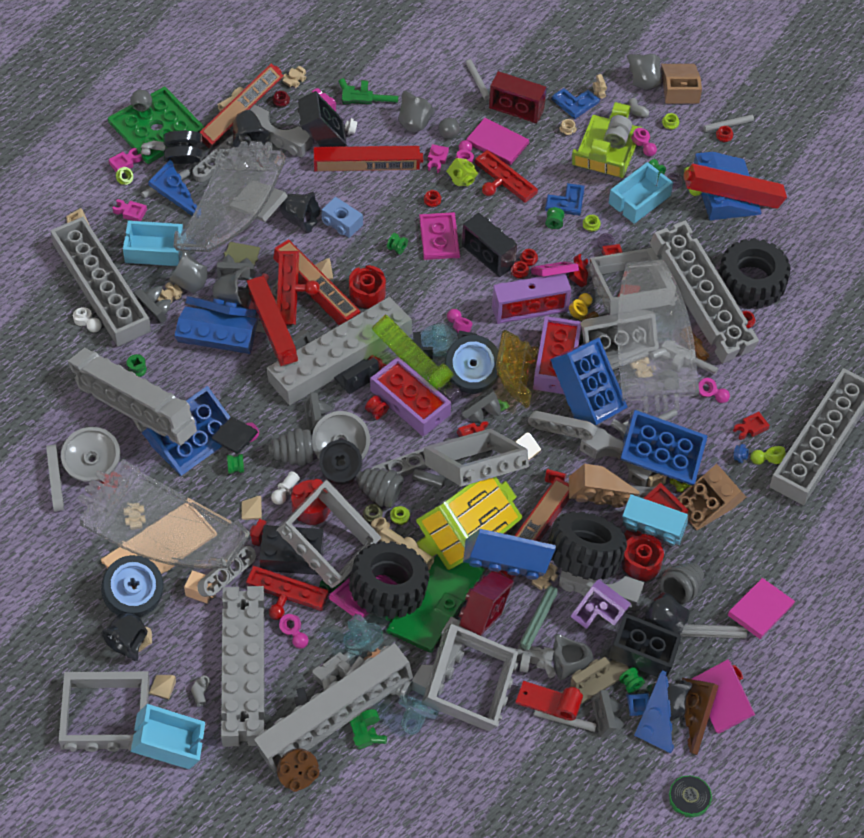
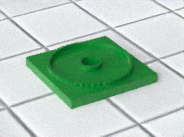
(165, 110)

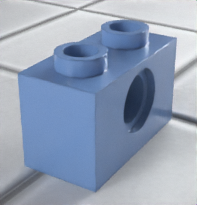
(342, 217)

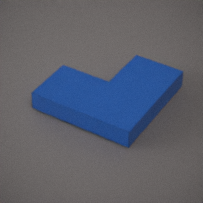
(575, 105)
(572, 201)

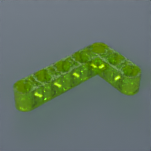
(411, 354)

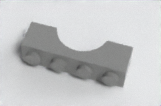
(293, 140)
(607, 445)
(627, 587)
(422, 676)

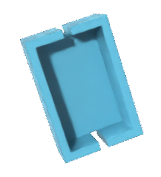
(639, 193)
(151, 243)
(655, 520)
(168, 736)

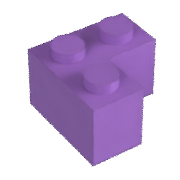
(600, 601)

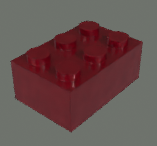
(517, 97)
(485, 602)

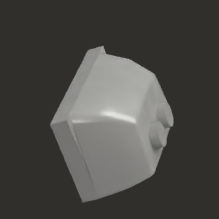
(606, 329)

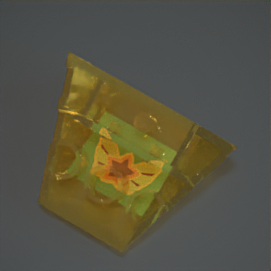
(514, 366)

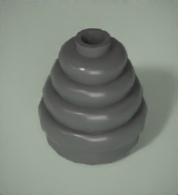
(293, 447)
(380, 485)
(683, 581)

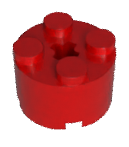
(367, 286)
(317, 511)
(643, 557)

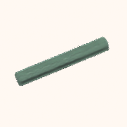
(538, 617)

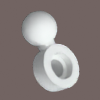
(83, 317)

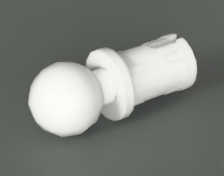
(279, 495)

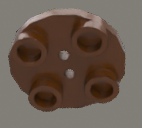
(305, 762)

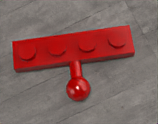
(504, 175)
(289, 286)
(286, 589)

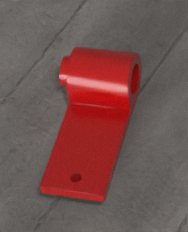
(549, 701)

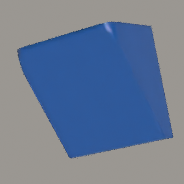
(637, 703)

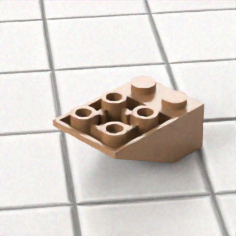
(681, 83)
(599, 486)
(710, 497)

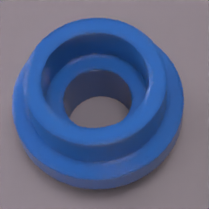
(741, 453)

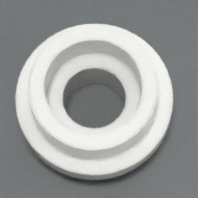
(350, 126)

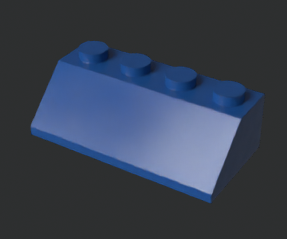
(216, 330)
(508, 553)

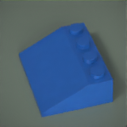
(723, 207)
(589, 382)
(208, 418)
(663, 447)

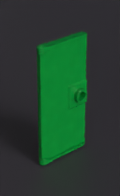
(442, 600)

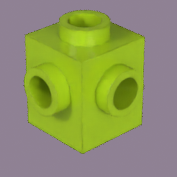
(462, 172)

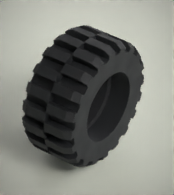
(758, 255)
(587, 545)
(383, 597)

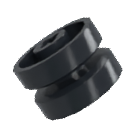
(183, 147)
(337, 451)

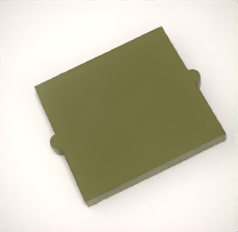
(242, 251)

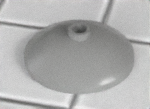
(341, 425)
(88, 444)

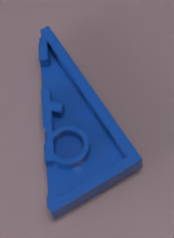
(170, 185)
(219, 306)
(655, 722)

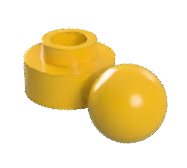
(578, 307)

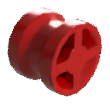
(376, 407)

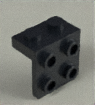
(357, 375)

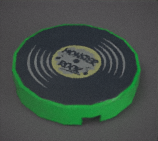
(690, 796)

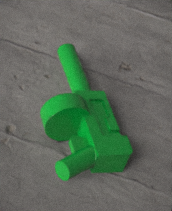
(362, 96)
(363, 737)

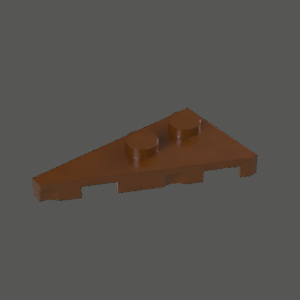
(697, 710)

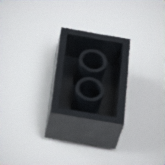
(321, 121)
(489, 244)
(280, 556)
(644, 646)

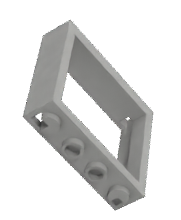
(614, 263)
(442, 457)
(346, 515)
(481, 644)
(92, 743)

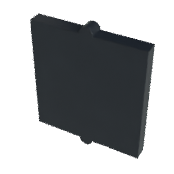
(234, 435)

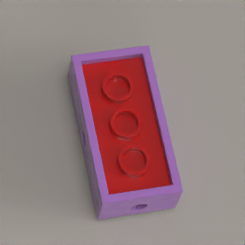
(531, 298)
(557, 337)
(410, 396)

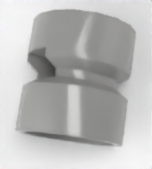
(618, 131)

